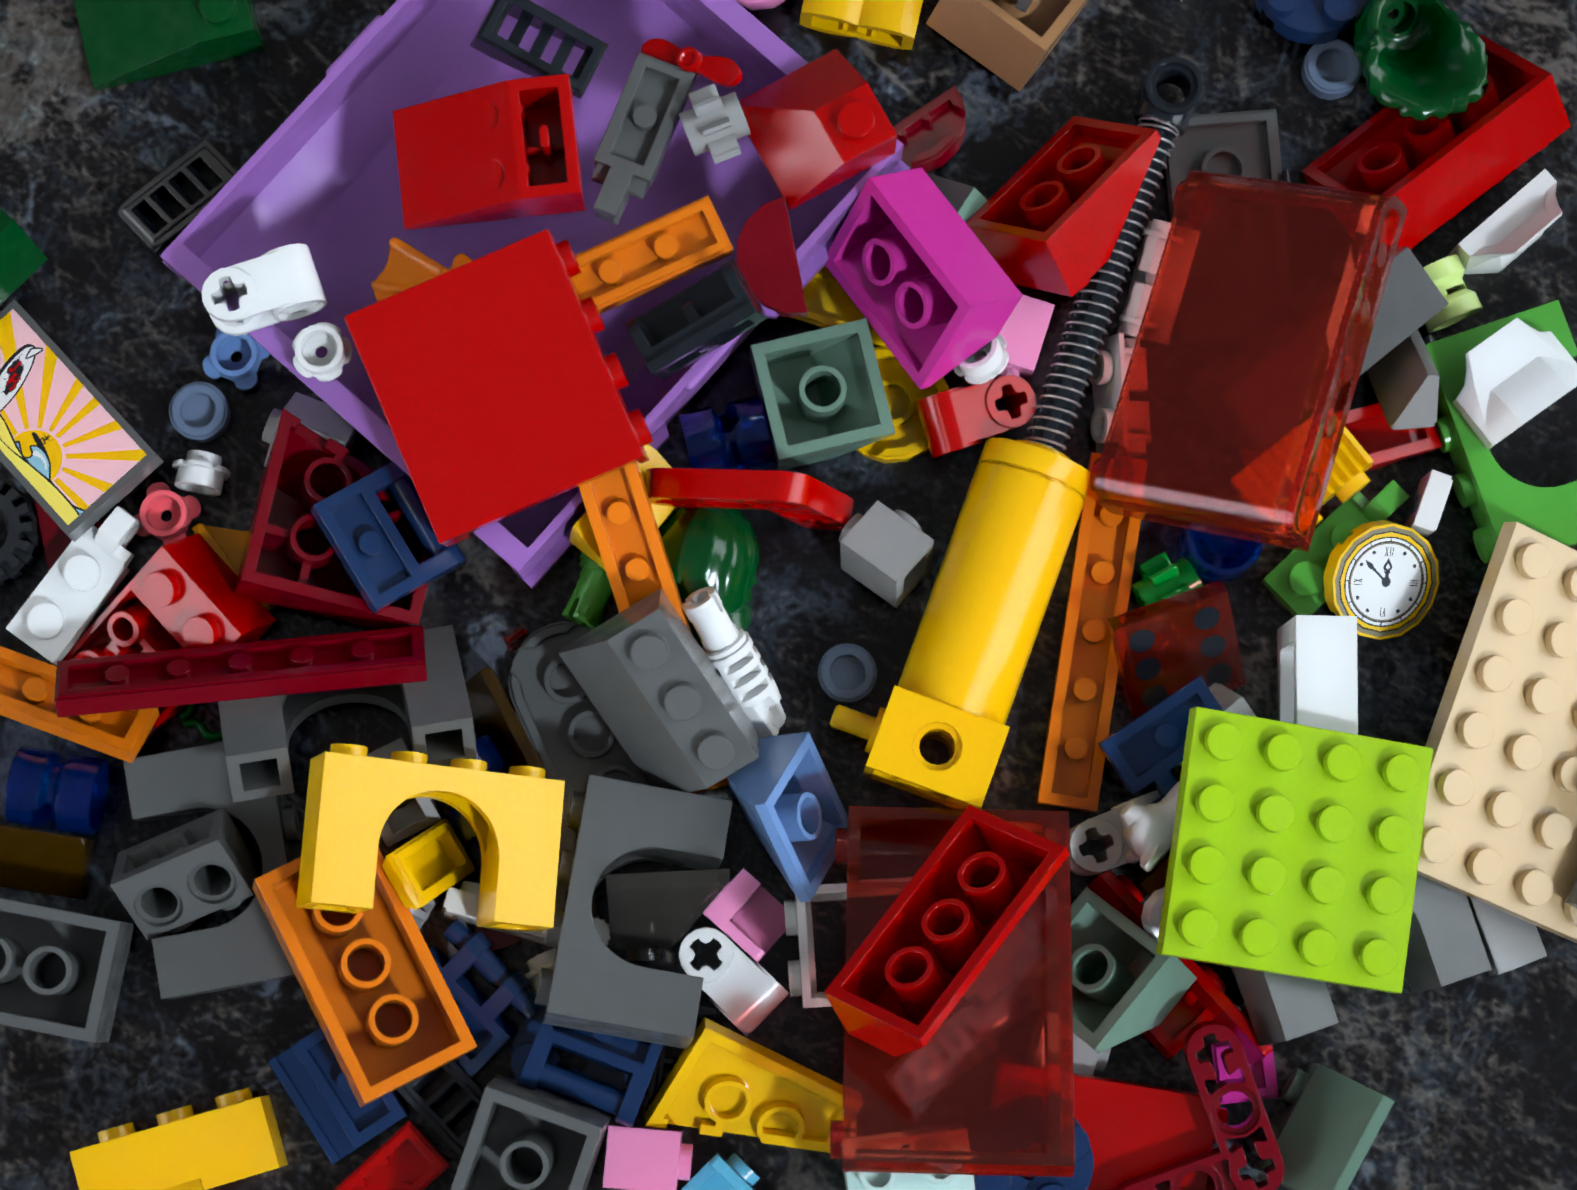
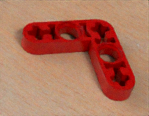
(785, 493)

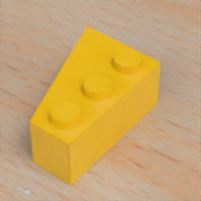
(186, 1148)

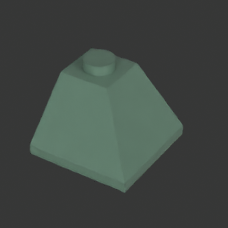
(1118, 976)

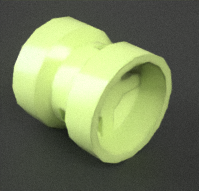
(1463, 303)

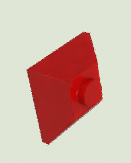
(817, 128)

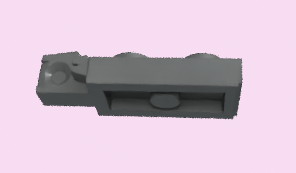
(639, 133)

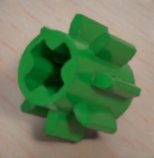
(1164, 579)

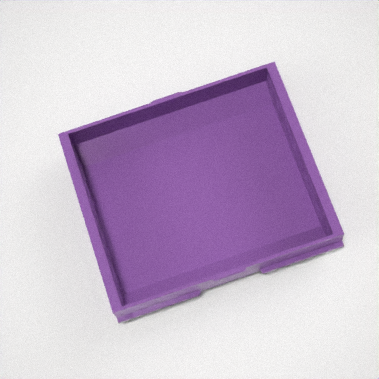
(336, 187)

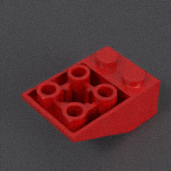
(490, 154)
(172, 604)

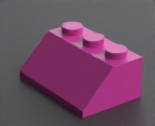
(920, 275)

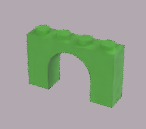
(1479, 478)

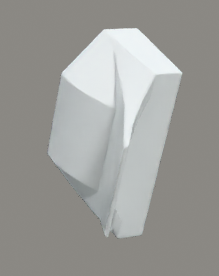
(1511, 227)
(1513, 380)

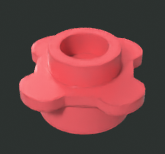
(162, 499)

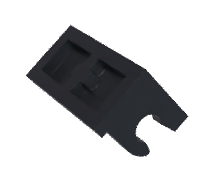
(696, 321)

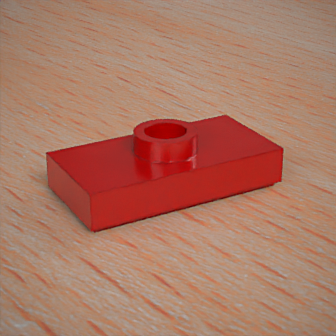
(401, 1163)

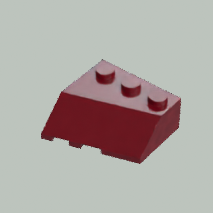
(286, 551)

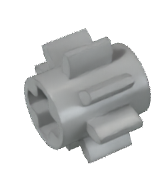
(714, 123)

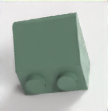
(821, 393)
(1325, 1128)

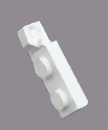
(76, 587)

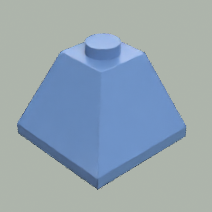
(792, 808)

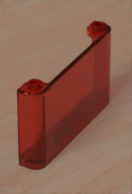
(1248, 357)
(999, 1070)

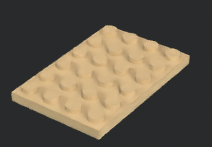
(1507, 741)

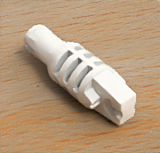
(736, 661)

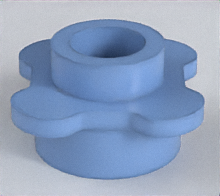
(221, 365)

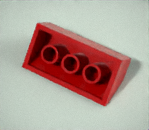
(1454, 160)
(942, 931)

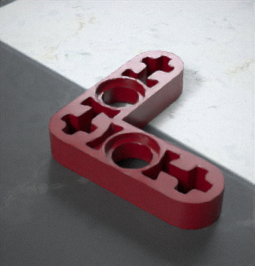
(1222, 1161)

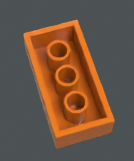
(368, 984)

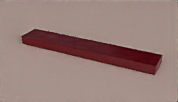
(240, 671)

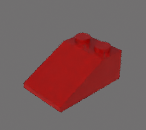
(1067, 204)

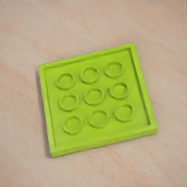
(1295, 850)

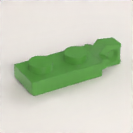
(1299, 576)

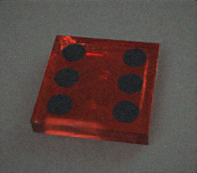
(1175, 642)

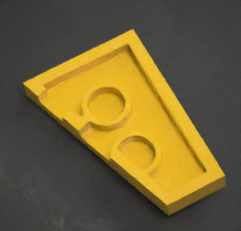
(748, 1091)

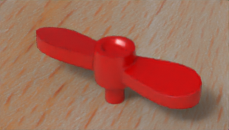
(714, 68)

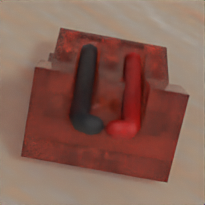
(516, 638)

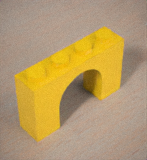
(511, 813)

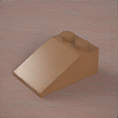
(1004, 37)

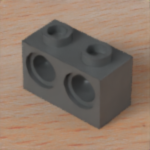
(179, 864)

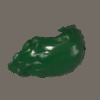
(1419, 57)
(713, 551)

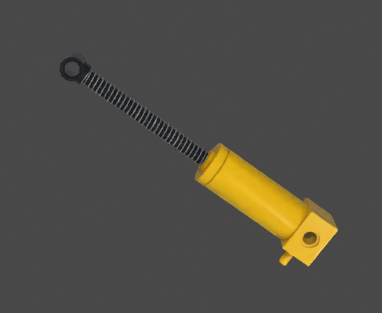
(1009, 540)

